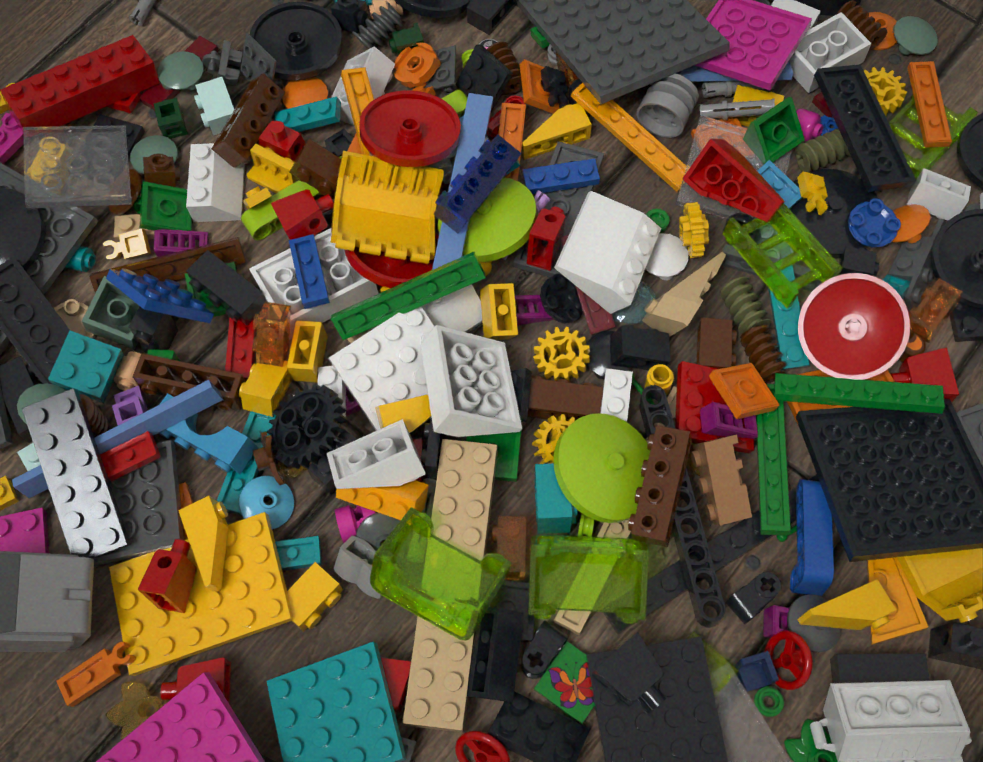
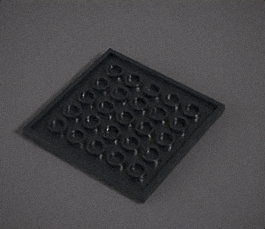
(897, 480)

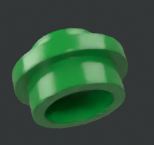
(775, 695)

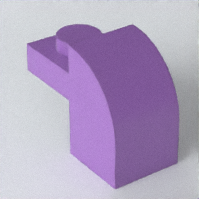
(129, 404)

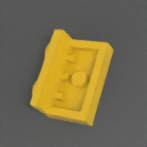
(270, 169)

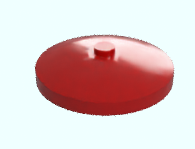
(409, 128)
(386, 270)
(854, 326)

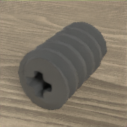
(379, 27)

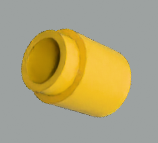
(660, 376)

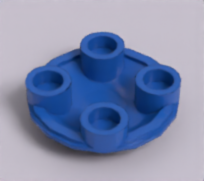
(873, 223)

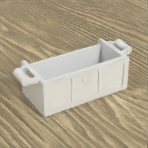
(892, 721)

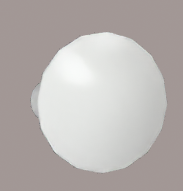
(667, 257)

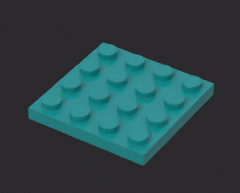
(337, 710)

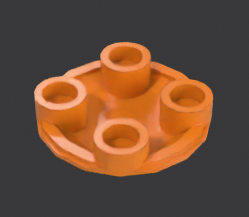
(304, 92)
(913, 222)

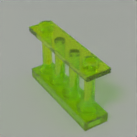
(931, 154)
(798, 237)

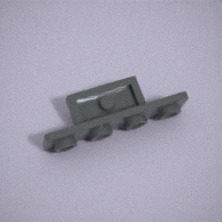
(914, 265)

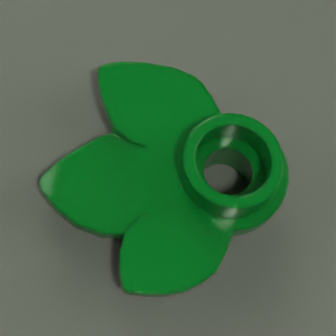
(804, 749)

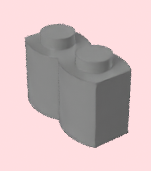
(355, 564)

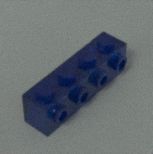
(477, 183)

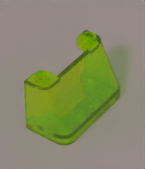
(588, 576)
(436, 577)

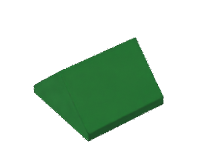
(775, 132)

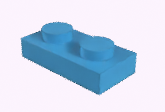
(780, 183)

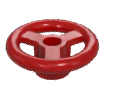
(797, 660)
(485, 749)

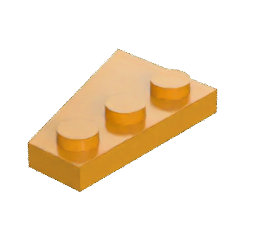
(908, 614)

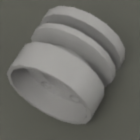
(668, 105)

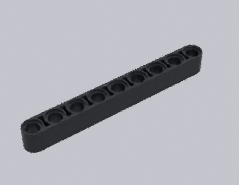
(686, 515)

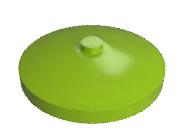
(501, 222)
(601, 466)

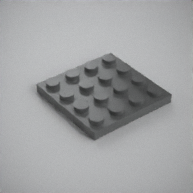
(148, 507)

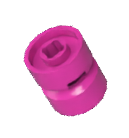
(350, 519)

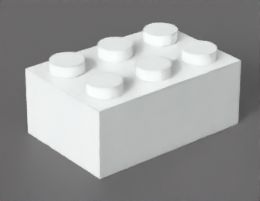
(828, 45)

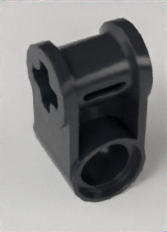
(751, 600)
(545, 647)

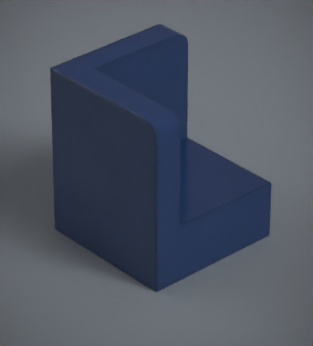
(756, 671)

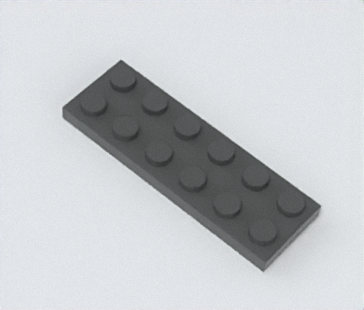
(568, 200)

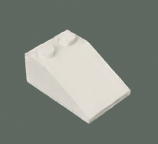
(377, 459)

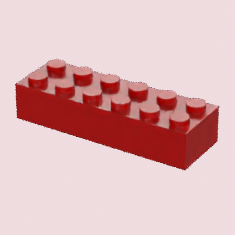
(81, 85)

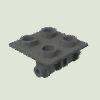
(257, 61)
(446, 73)

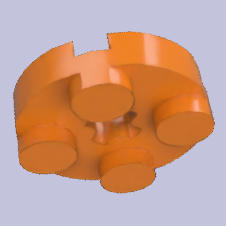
(426, 62)

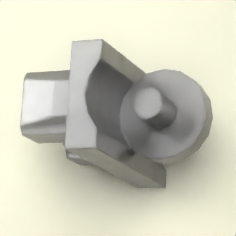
(228, 56)

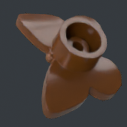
(265, 458)

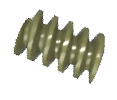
(821, 151)
(742, 304)

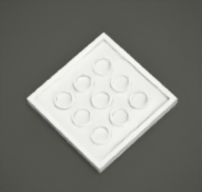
(386, 363)

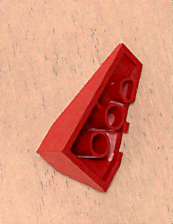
(730, 179)

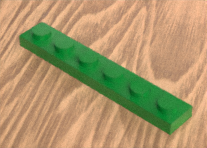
(408, 295)
(859, 393)
(772, 472)

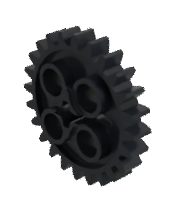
(307, 426)

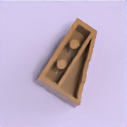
(721, 480)

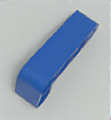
(814, 541)

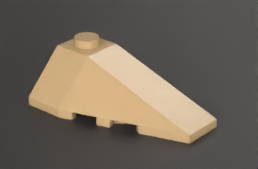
(679, 304)

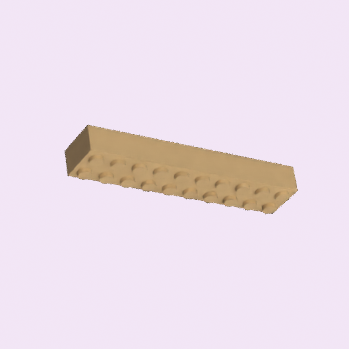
(461, 518)

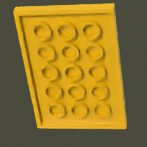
(248, 603)

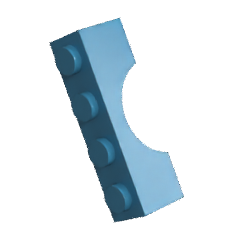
(226, 447)

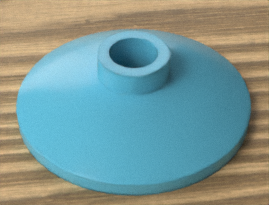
(252, 502)

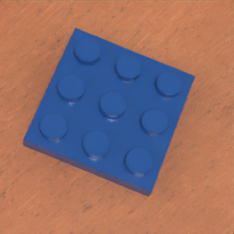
(159, 296)

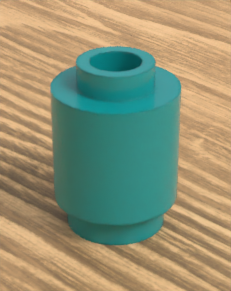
(82, 260)

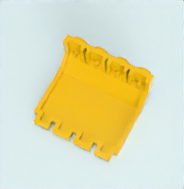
(385, 208)
(948, 582)

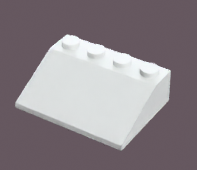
(608, 251)
(344, 284)
(469, 384)

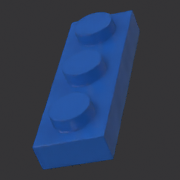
(561, 176)
(309, 271)

